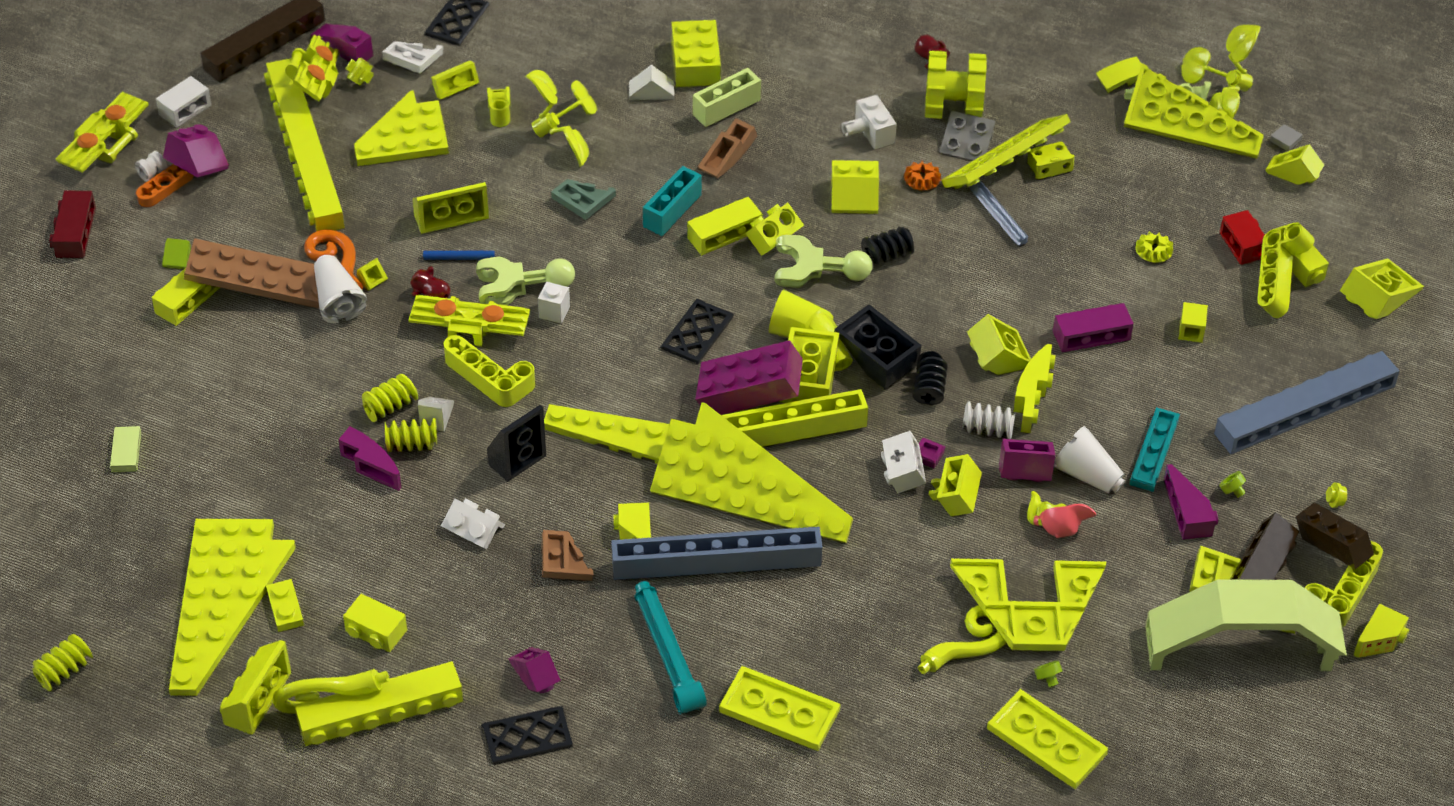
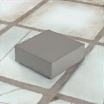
(1286, 137)

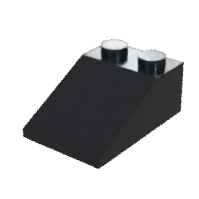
(879, 346)
(518, 445)

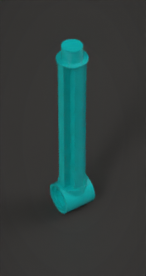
(686, 692)

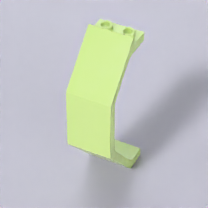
(1244, 607)

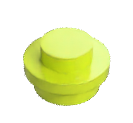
(1336, 495)

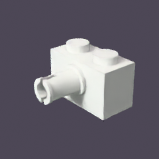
(872, 120)

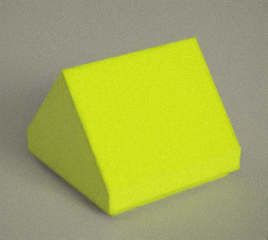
(371, 274)

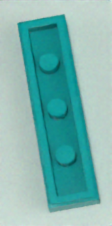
(1154, 449)

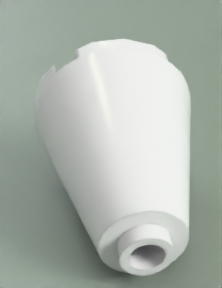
(337, 291)
(1089, 462)

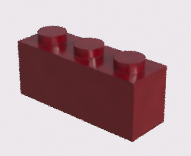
(73, 224)

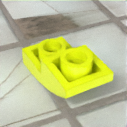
(1119, 73)

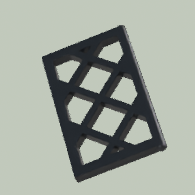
(445, 35)
(711, 311)
(519, 753)

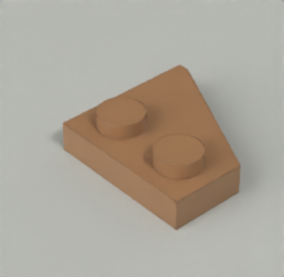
(562, 558)

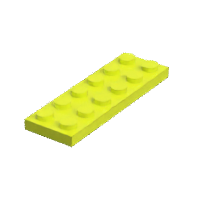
(1004, 153)

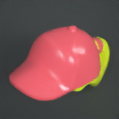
(1057, 519)

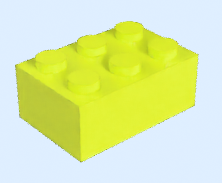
(696, 53)

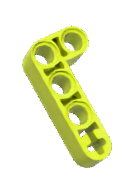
(1276, 266)
(500, 385)
(1350, 587)

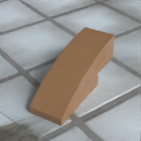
(728, 148)

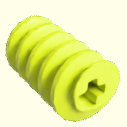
(388, 395)
(410, 435)
(60, 661)

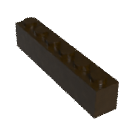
(261, 37)

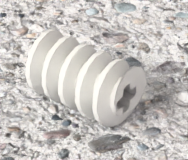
(988, 420)

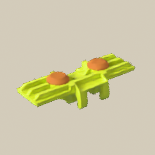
(316, 69)
(110, 122)
(469, 317)

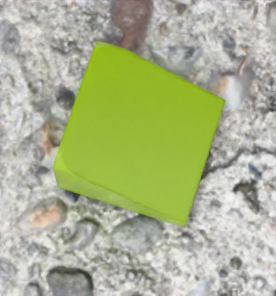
(176, 253)

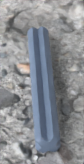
(999, 213)

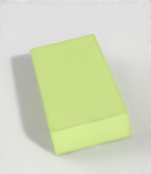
(125, 449)

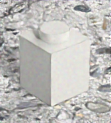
(553, 302)

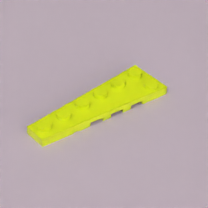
(623, 433)

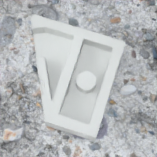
(411, 55)

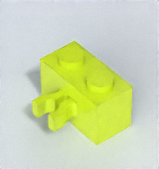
(957, 486)

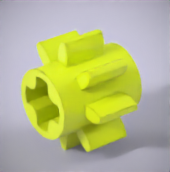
(359, 71)

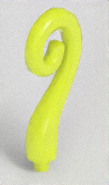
(944, 652)
(308, 689)

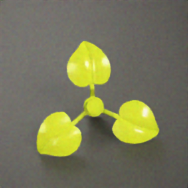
(1240, 45)
(548, 122)

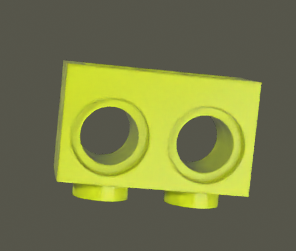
(773, 227)

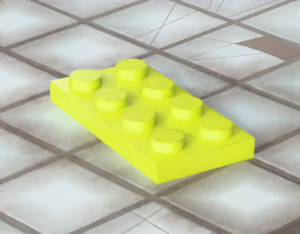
(779, 708)
(1047, 738)

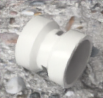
(150, 166)

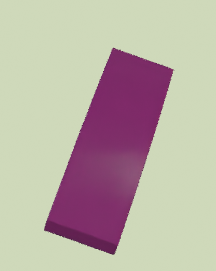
(369, 458)

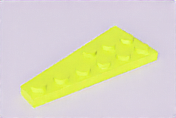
(1179, 114)

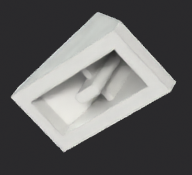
(651, 85)
(435, 408)

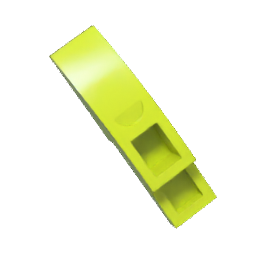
(1033, 386)

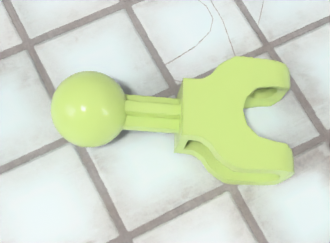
(811, 262)
(511, 280)

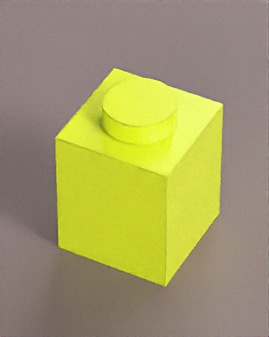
(1310, 267)
(1193, 322)

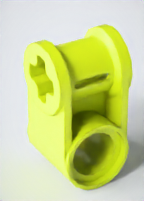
(499, 106)

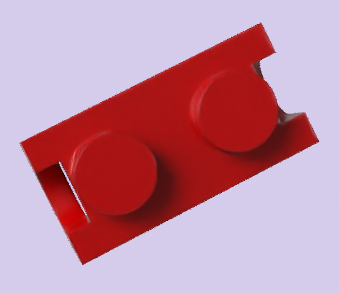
(1242, 236)

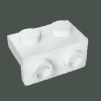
(471, 523)

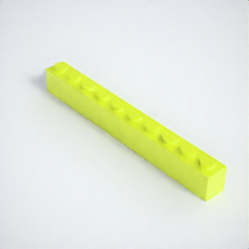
(304, 149)

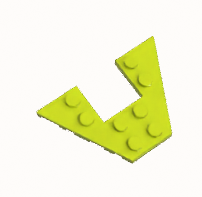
(1028, 623)

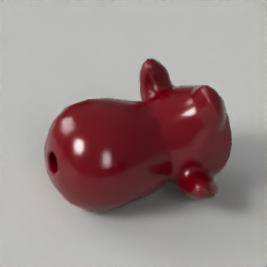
(927, 43)
(425, 283)

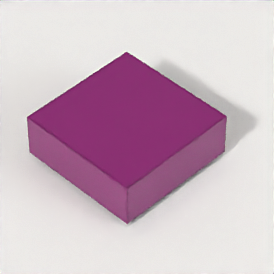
(931, 452)

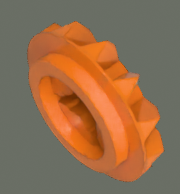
(914, 179)

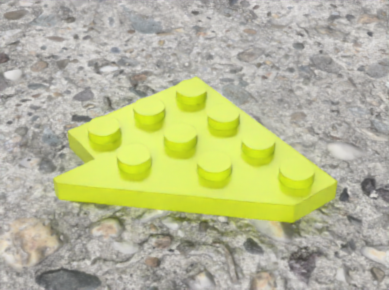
(404, 133)

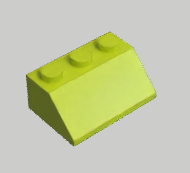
(451, 207)
(255, 688)

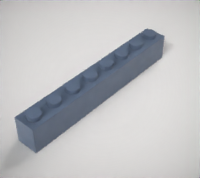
(1306, 402)
(716, 553)

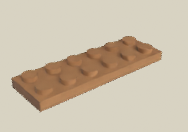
(252, 272)

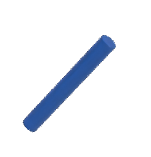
(458, 255)

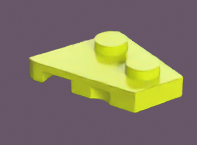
(1212, 566)

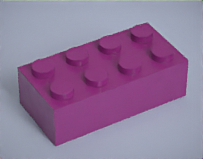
(750, 378)

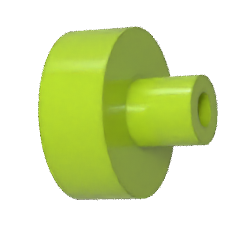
(1233, 483)
(1048, 672)

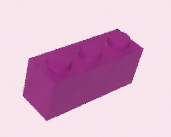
(1093, 327)

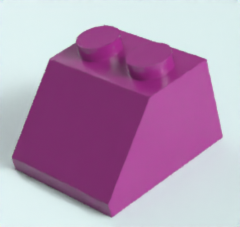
(195, 150)

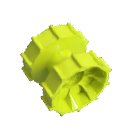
(955, 85)

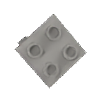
(967, 136)

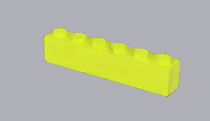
(803, 418)
(396, 700)

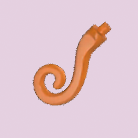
(332, 237)

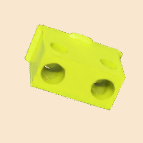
(1050, 160)

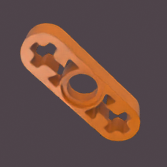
(152, 193)

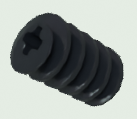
(888, 243)
(930, 378)

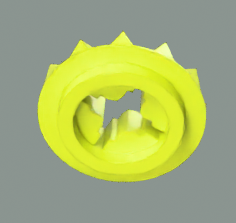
(1161, 252)

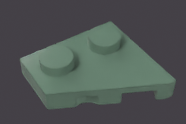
(582, 197)

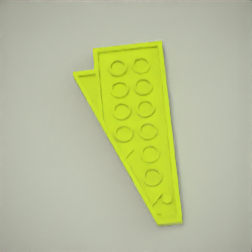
(731, 473)
(223, 587)

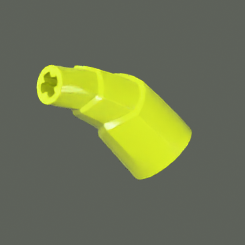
(800, 313)

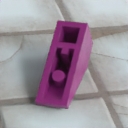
(348, 40)
(1189, 506)

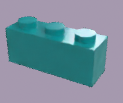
(672, 200)

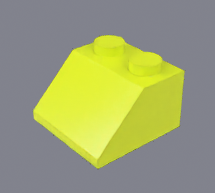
(855, 187)
(998, 346)

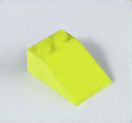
(1380, 287)
(819, 359)

